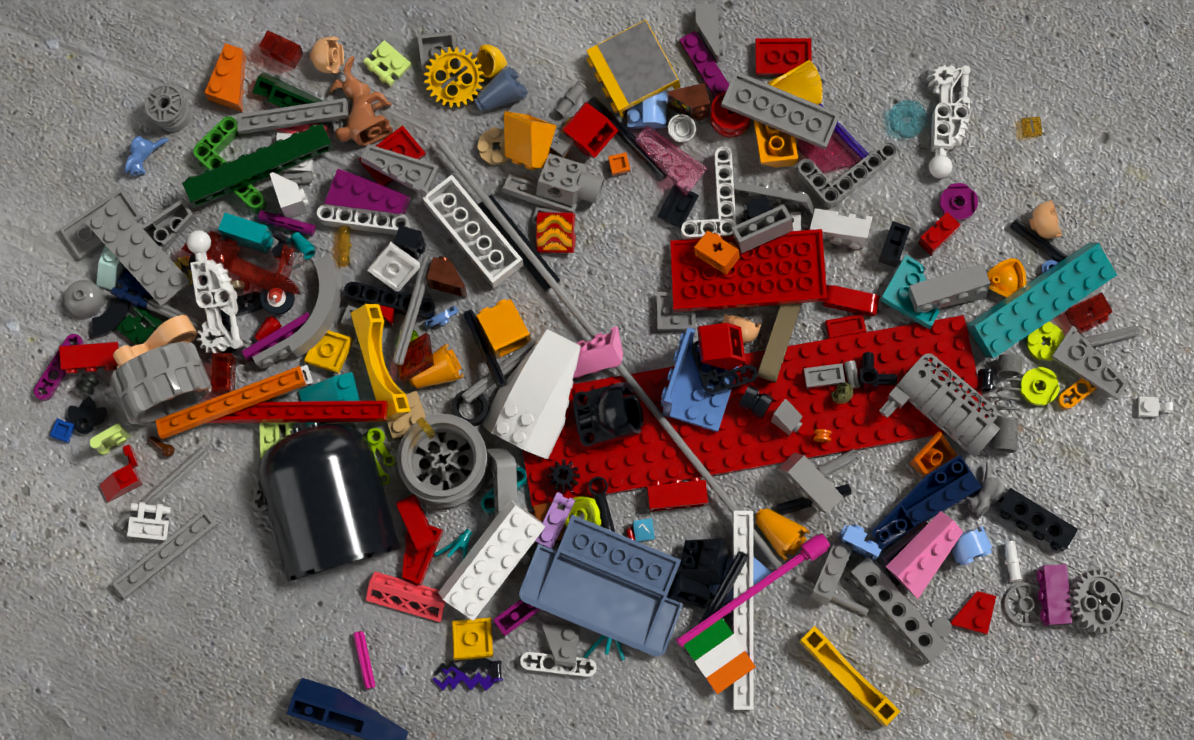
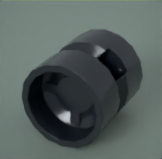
(755, 402)

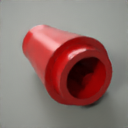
(269, 326)

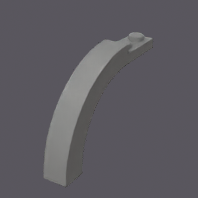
(318, 323)

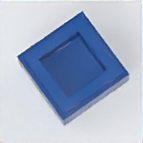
(62, 430)

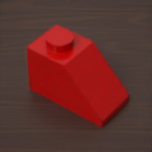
(120, 483)

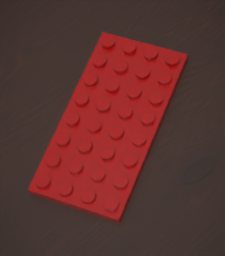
(771, 274)

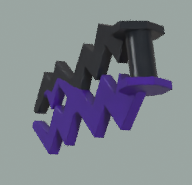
(461, 674)

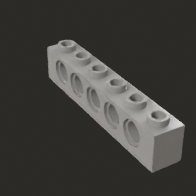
(909, 613)

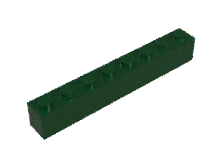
(257, 165)

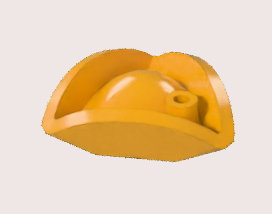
(1007, 277)

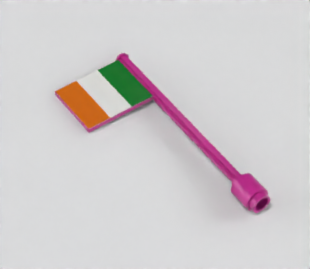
(714, 644)

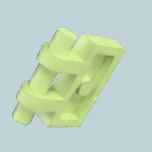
(391, 59)

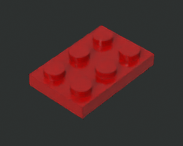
(780, 55)
(399, 142)

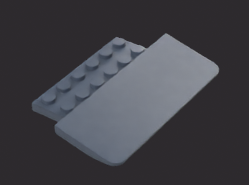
(606, 586)

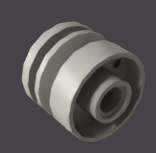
(168, 108)

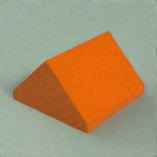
(933, 455)

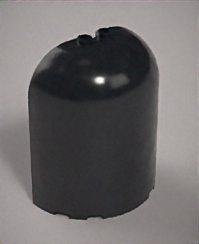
(325, 499)

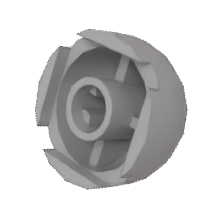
(84, 299)

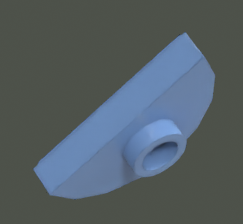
(441, 318)

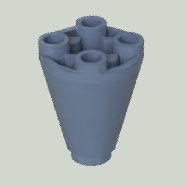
(501, 90)

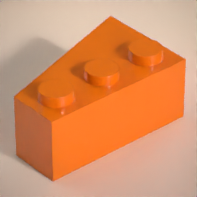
(228, 79)

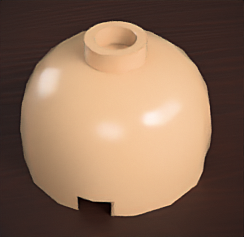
(327, 55)
(1046, 220)
(749, 329)

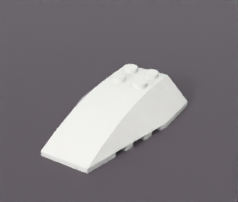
(536, 396)

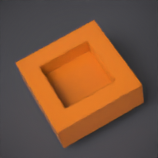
(619, 164)

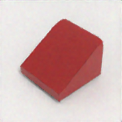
(388, 314)

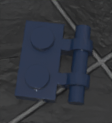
(130, 283)

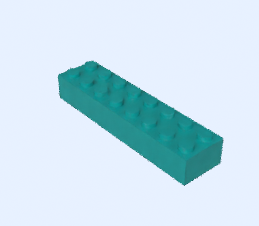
(1041, 300)

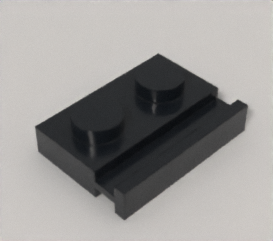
(677, 207)

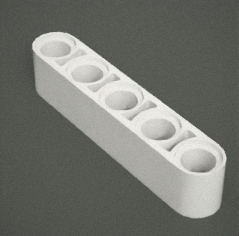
(356, 214)

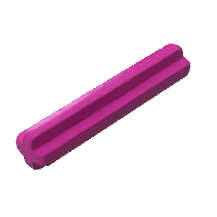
(364, 660)

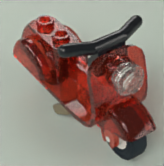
(278, 289)

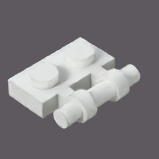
(148, 527)

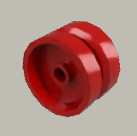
(725, 121)

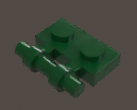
(135, 330)

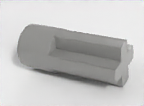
(299, 178)
(852, 374)

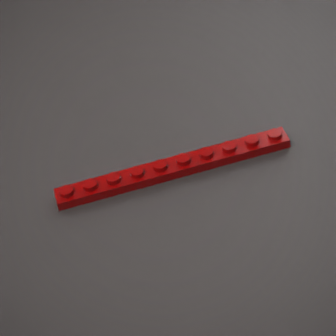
(309, 412)

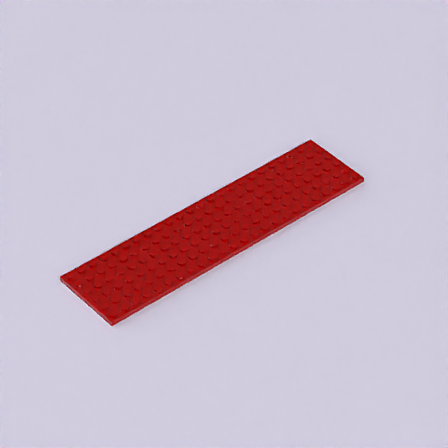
(754, 443)

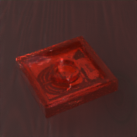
(417, 358)

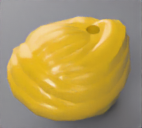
(491, 60)

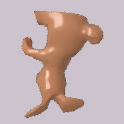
(362, 123)

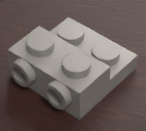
(433, 43)

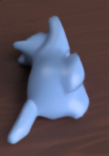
(140, 151)

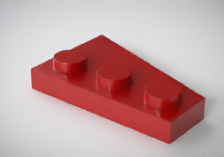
(415, 562)

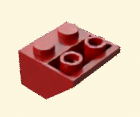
(589, 130)
(721, 345)

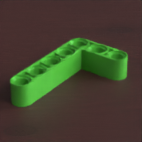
(213, 157)

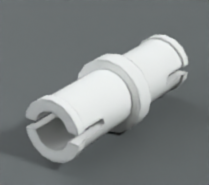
(1012, 561)

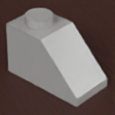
(787, 418)

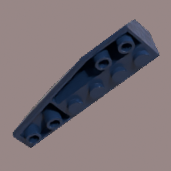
(933, 494)
(341, 712)

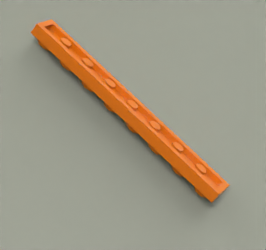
(230, 402)

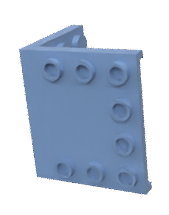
(685, 395)

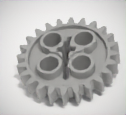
(1099, 601)

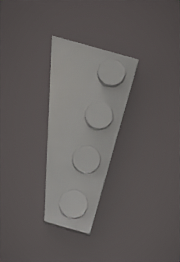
(401, 168)
(775, 196)
(1089, 364)

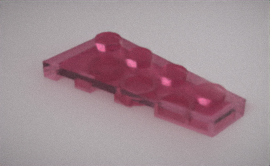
(673, 161)

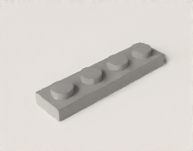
(527, 191)

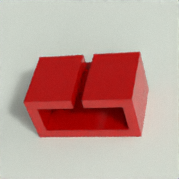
(939, 233)

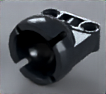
(608, 414)

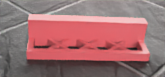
(407, 592)

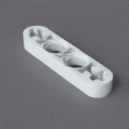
(557, 669)

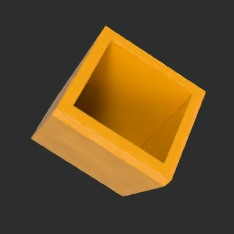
(527, 139)
(503, 328)

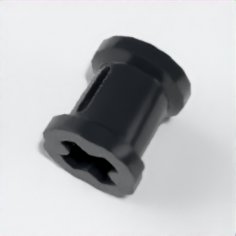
(986, 380)

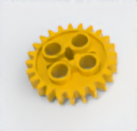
(442, 63)

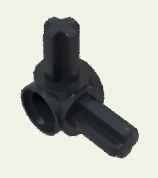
(869, 371)

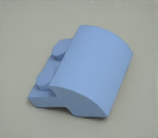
(649, 113)

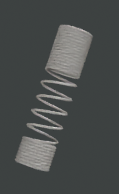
(1006, 438)

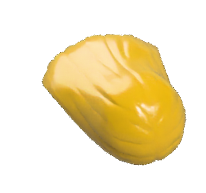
(801, 82)

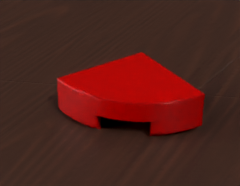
(129, 452)

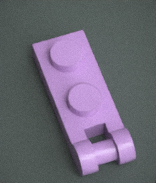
(555, 521)

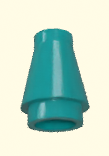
(303, 245)

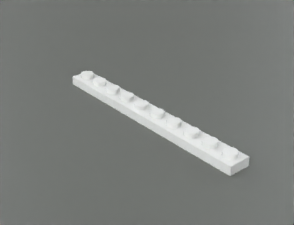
(743, 615)

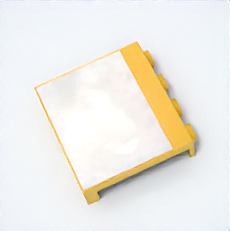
(631, 67)

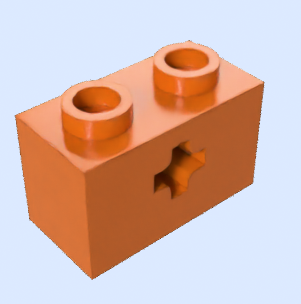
(721, 260)

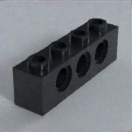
(1064, 530)

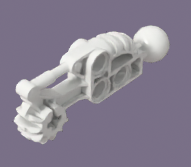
(952, 124)
(217, 284)

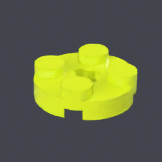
(1035, 339)
(1041, 397)
(588, 507)

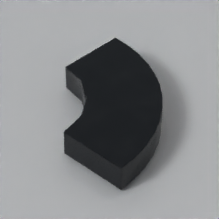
(111, 318)

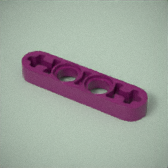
(54, 366)

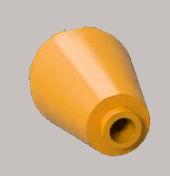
(443, 371)
(781, 532)

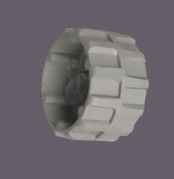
(160, 382)

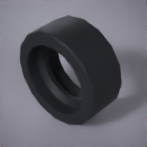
(479, 419)

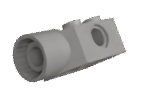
(568, 182)

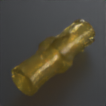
(344, 245)

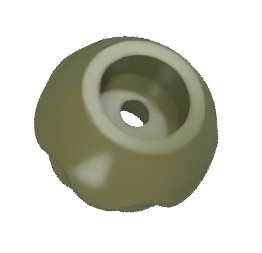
(843, 393)

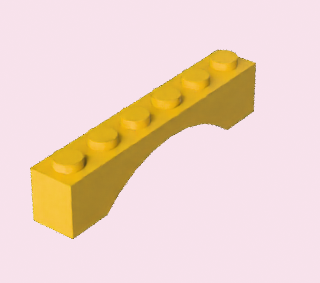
(369, 327)
(867, 695)

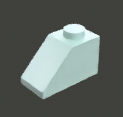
(108, 270)

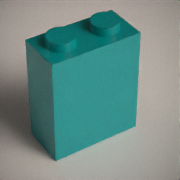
(246, 233)

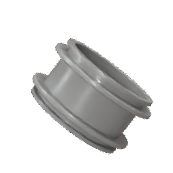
(456, 431)

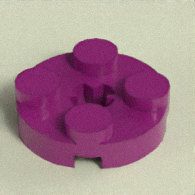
(961, 191)

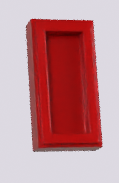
(845, 326)

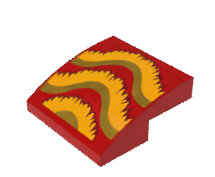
(555, 232)

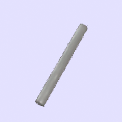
(836, 597)

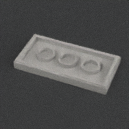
(82, 238)

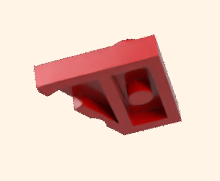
(976, 613)

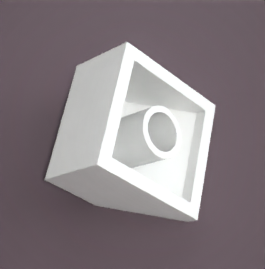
(290, 197)

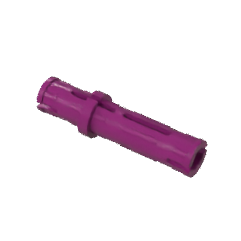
(288, 223)

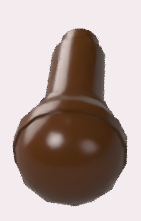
(166, 449)

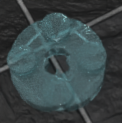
(914, 110)

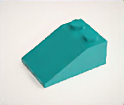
(333, 389)

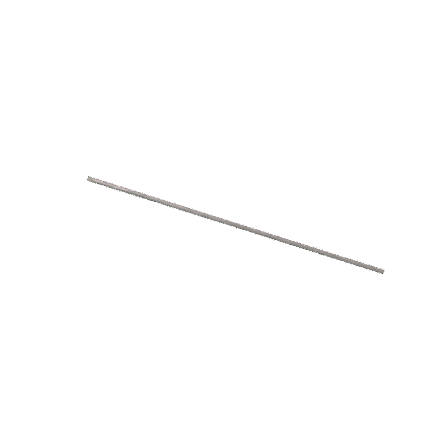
(591, 331)

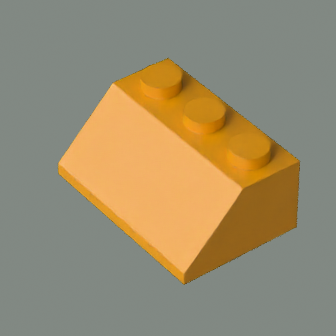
(775, 147)

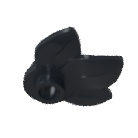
(88, 413)

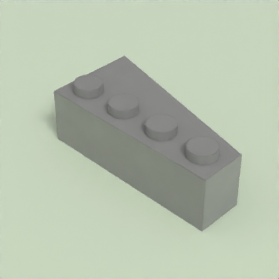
(169, 224)
(950, 289)

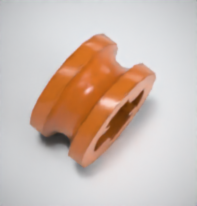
(822, 435)

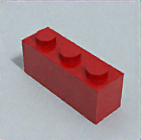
(88, 357)
(677, 494)

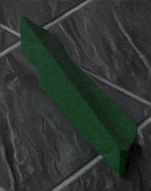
(282, 93)

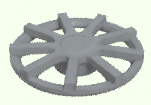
(1025, 604)

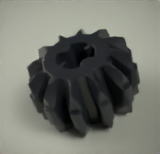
(555, 475)

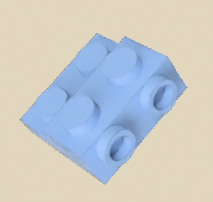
(854, 537)

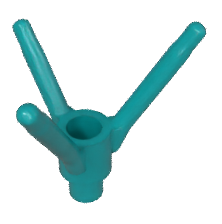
(460, 543)
(608, 644)

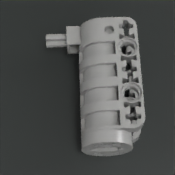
(944, 405)

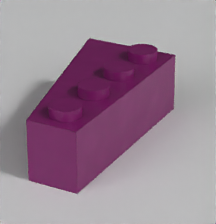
(362, 193)

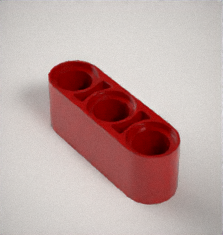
(851, 300)
(416, 522)

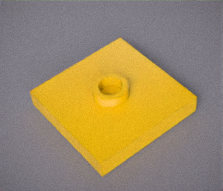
(330, 352)
(472, 639)

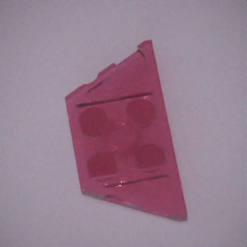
(834, 157)

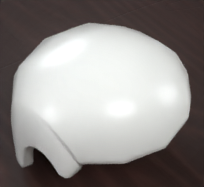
(681, 128)

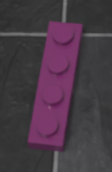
(704, 63)
(275, 337)

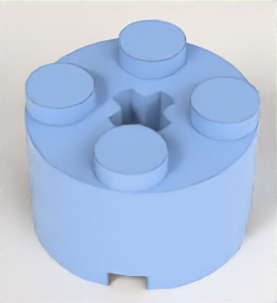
(970, 545)

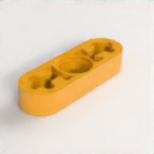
(1074, 401)

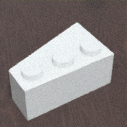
(841, 228)

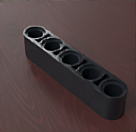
(382, 294)

